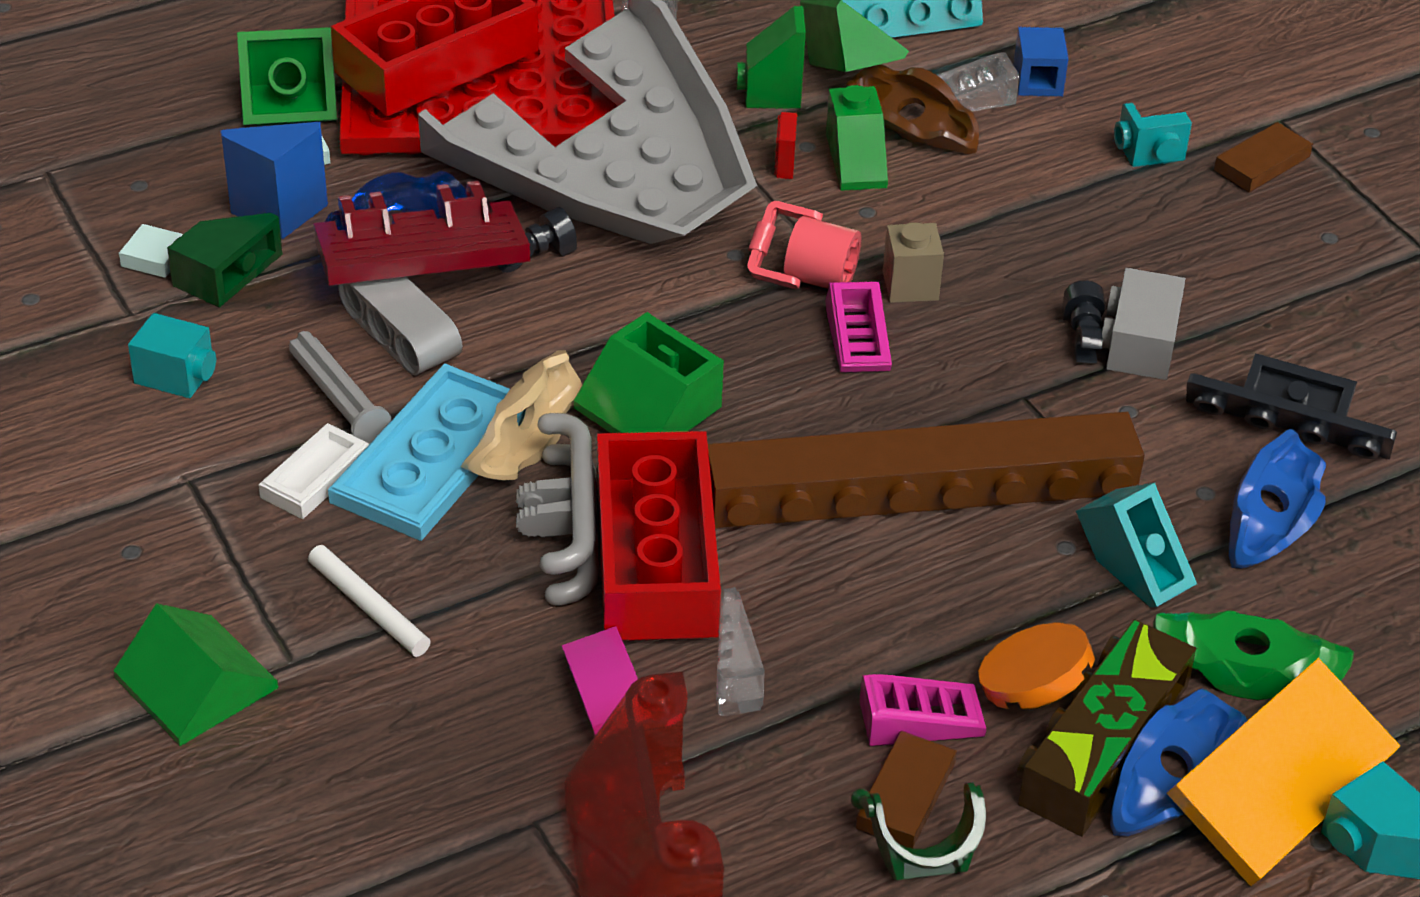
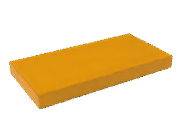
(1280, 770)

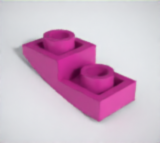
(600, 672)

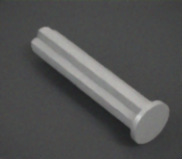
(365, 418)

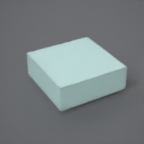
(148, 250)

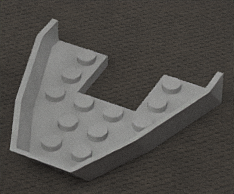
(639, 170)

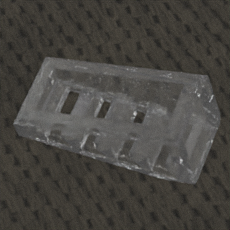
(984, 82)
(739, 663)

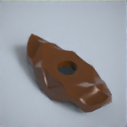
(944, 120)

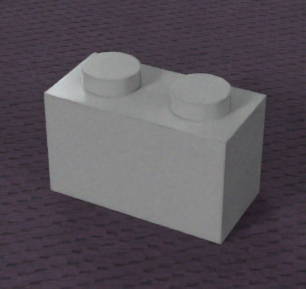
(1144, 324)

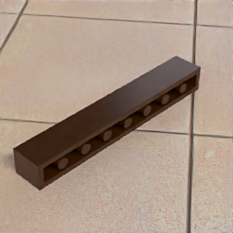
(923, 469)

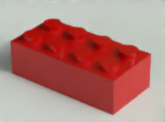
(429, 46)
(657, 535)

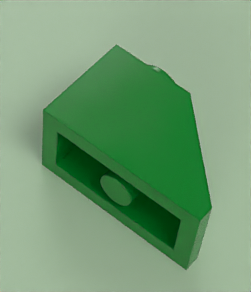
(775, 64)
(857, 137)

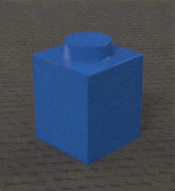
(1041, 61)

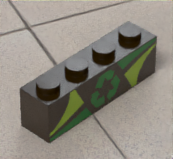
(1089, 741)

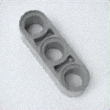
(403, 322)

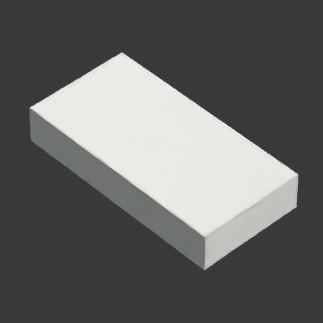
(311, 470)

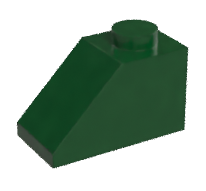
(224, 255)

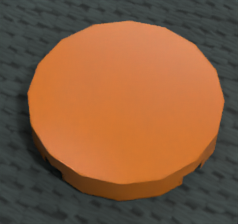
(1036, 665)

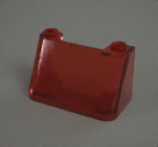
(616, 801)

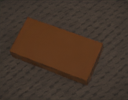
(1263, 157)
(910, 786)

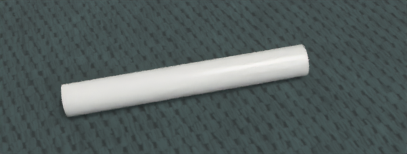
(369, 600)

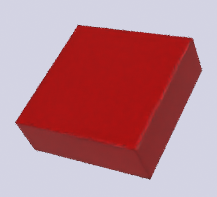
(785, 145)

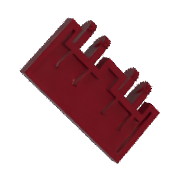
(417, 240)

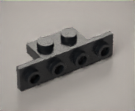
(1294, 399)

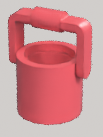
(815, 252)

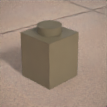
(913, 262)

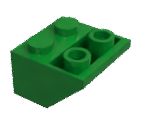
(651, 381)

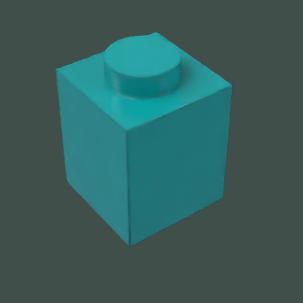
(172, 355)

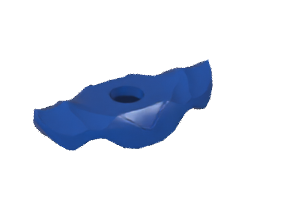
(1295, 477)
(1187, 728)

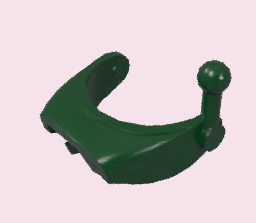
(947, 857)

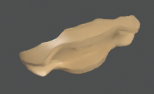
(510, 447)

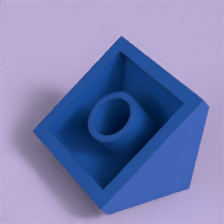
(276, 172)

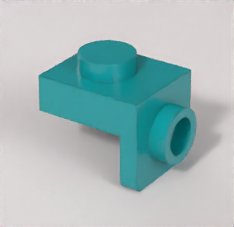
(1152, 137)

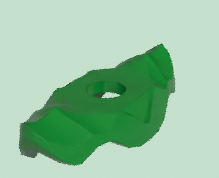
(1248, 674)

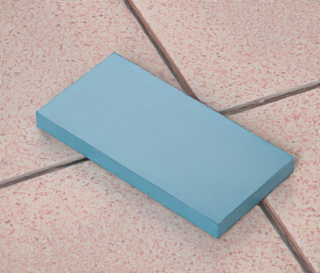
(414, 464)

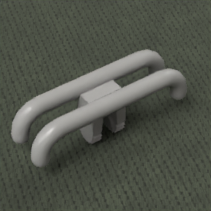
(565, 508)

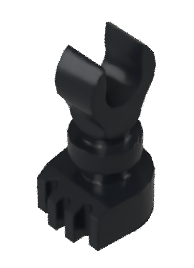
(554, 229)
(1085, 306)

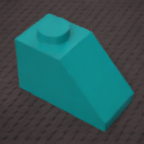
(1137, 543)
(1377, 823)

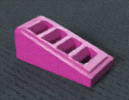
(858, 298)
(887, 702)

